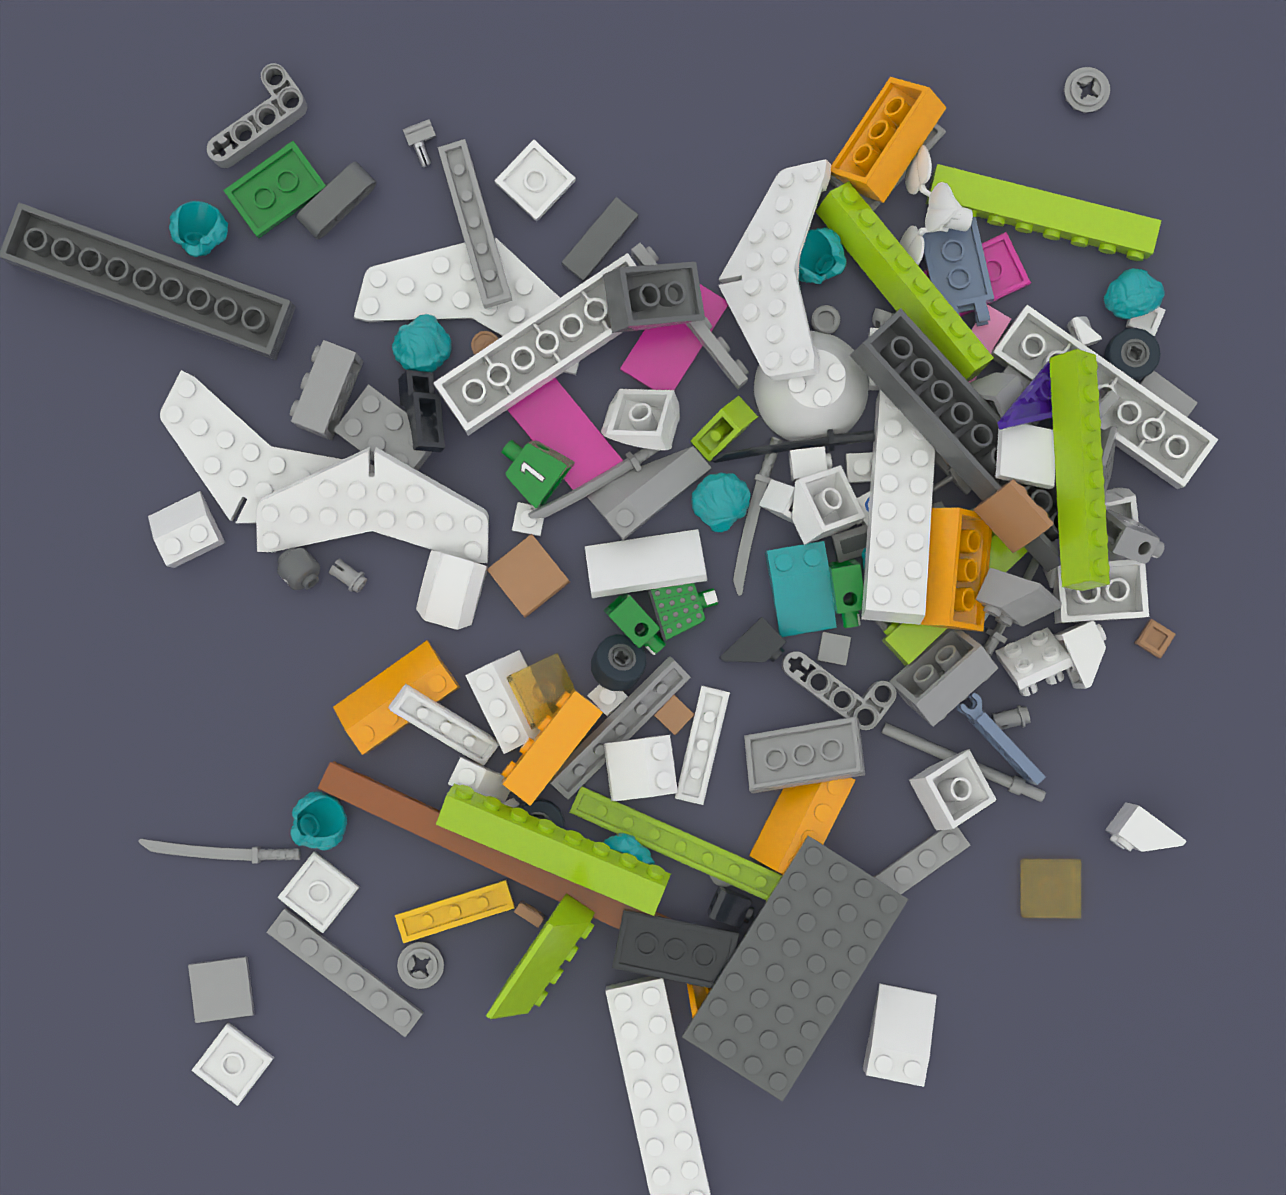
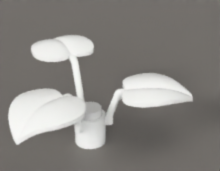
(943, 208)

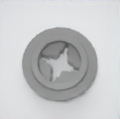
(1082, 77)
(420, 979)

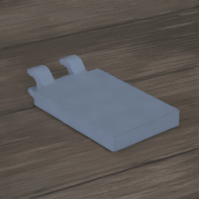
(960, 270)
(1000, 740)

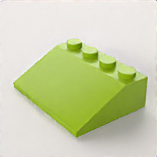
(543, 959)

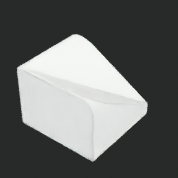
(1081, 330)

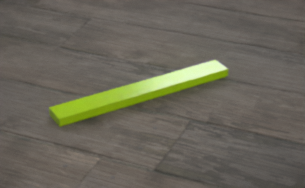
(675, 843)

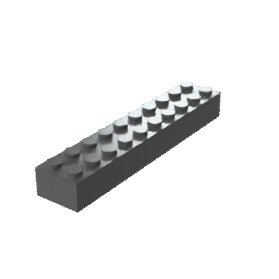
(147, 281)
(948, 415)

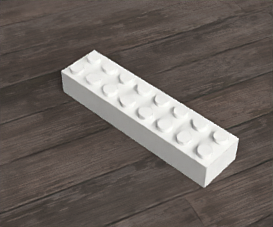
(530, 354)
(1145, 423)
(898, 519)
(657, 1087)

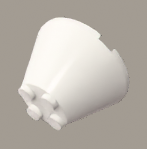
(818, 402)

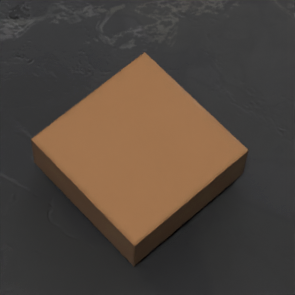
(1155, 638)
(674, 715)
(529, 913)

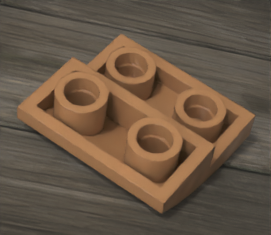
(1013, 516)
(528, 575)

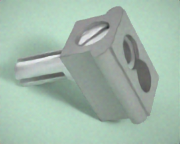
(417, 135)

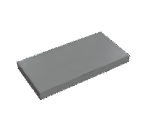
(804, 755)

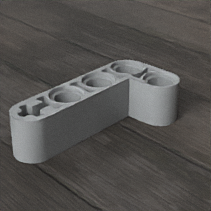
(254, 120)
(834, 686)

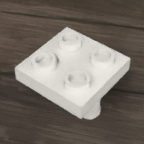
(1034, 659)

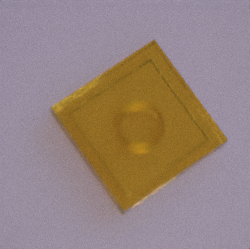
(540, 687)
(1051, 888)

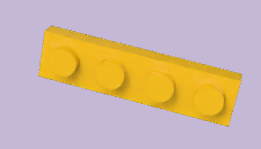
(454, 911)

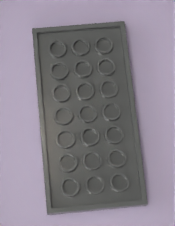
(794, 968)

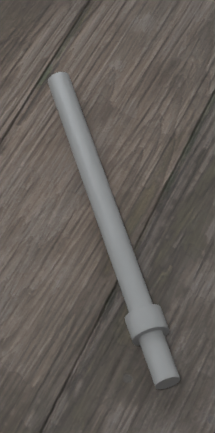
(1014, 784)

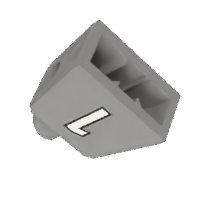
(1134, 540)

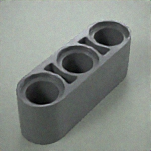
(336, 200)

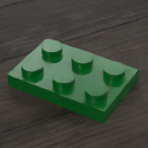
(275, 189)

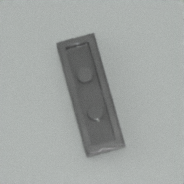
(600, 239)

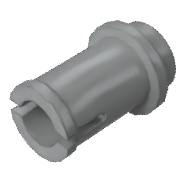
(348, 576)
(1012, 718)

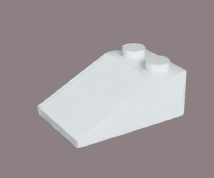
(900, 1035)

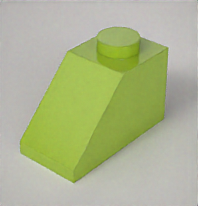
(724, 428)

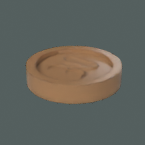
(482, 340)

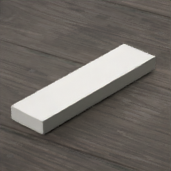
(444, 724)
(702, 745)

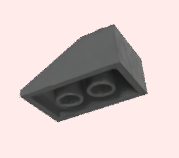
(653, 296)

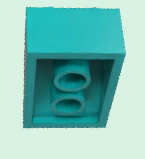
(801, 588)

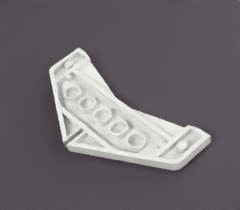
(764, 274)
(446, 287)
(229, 453)
(391, 502)

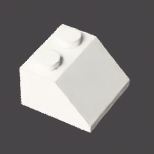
(824, 505)
(185, 530)
(1086, 649)
(640, 768)
(952, 790)
(1141, 831)

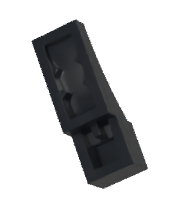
(423, 410)

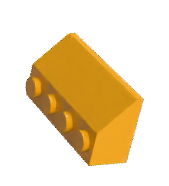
(888, 138)
(956, 569)
(367, 712)
(551, 747)
(796, 814)

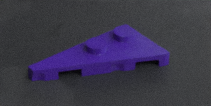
(1032, 404)

